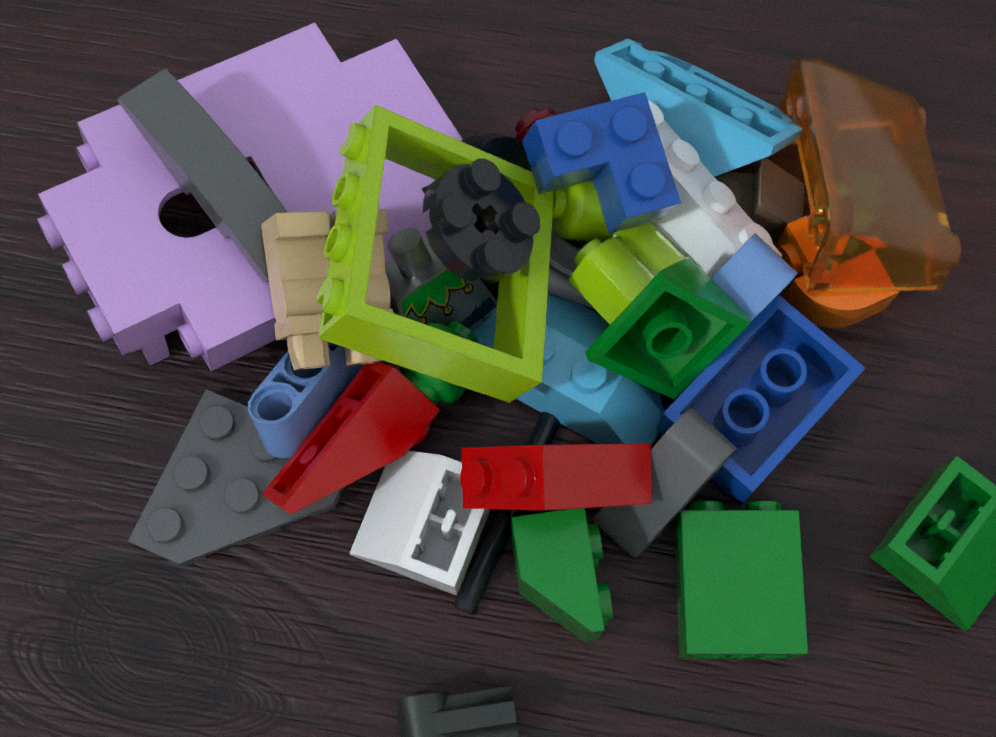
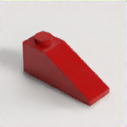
(362, 431)

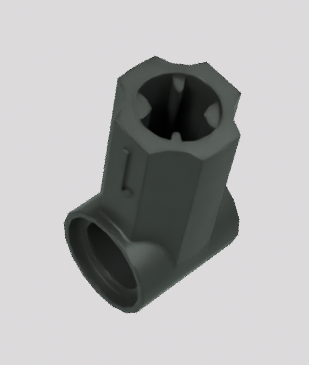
(469, 714)

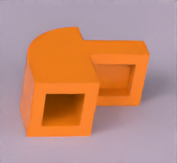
(824, 308)

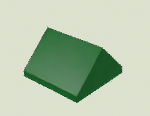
(670, 330)

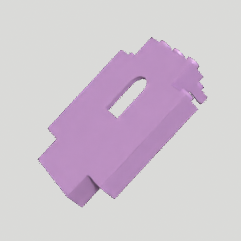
(288, 116)

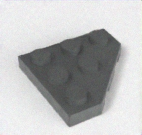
(215, 487)

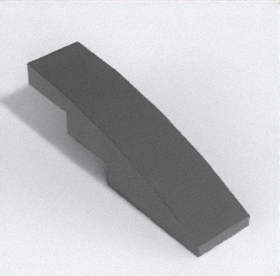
(204, 163)

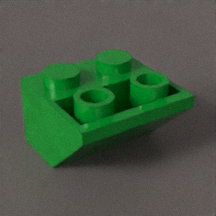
(947, 543)
(557, 569)

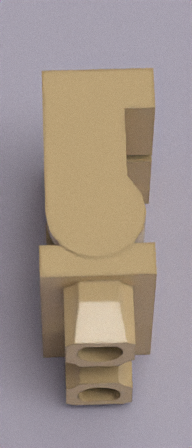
(295, 274)

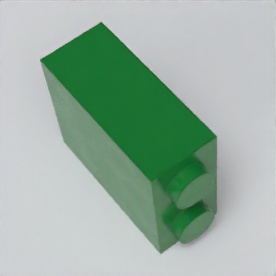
(739, 582)

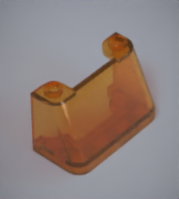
(867, 183)

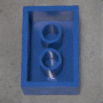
(766, 392)

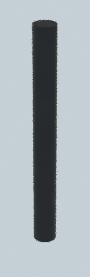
(498, 531)

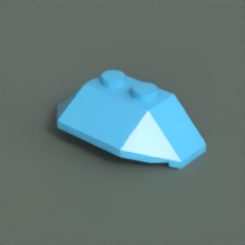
(704, 110)
(579, 392)

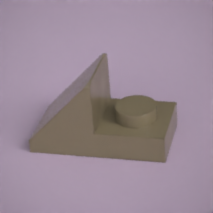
(767, 196)

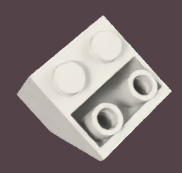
(420, 522)

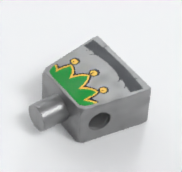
(428, 290)

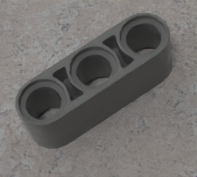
(679, 469)

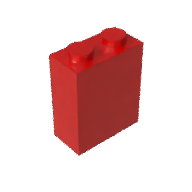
(556, 476)

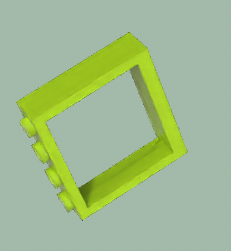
(346, 319)

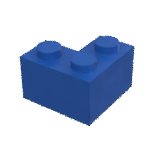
(614, 148)

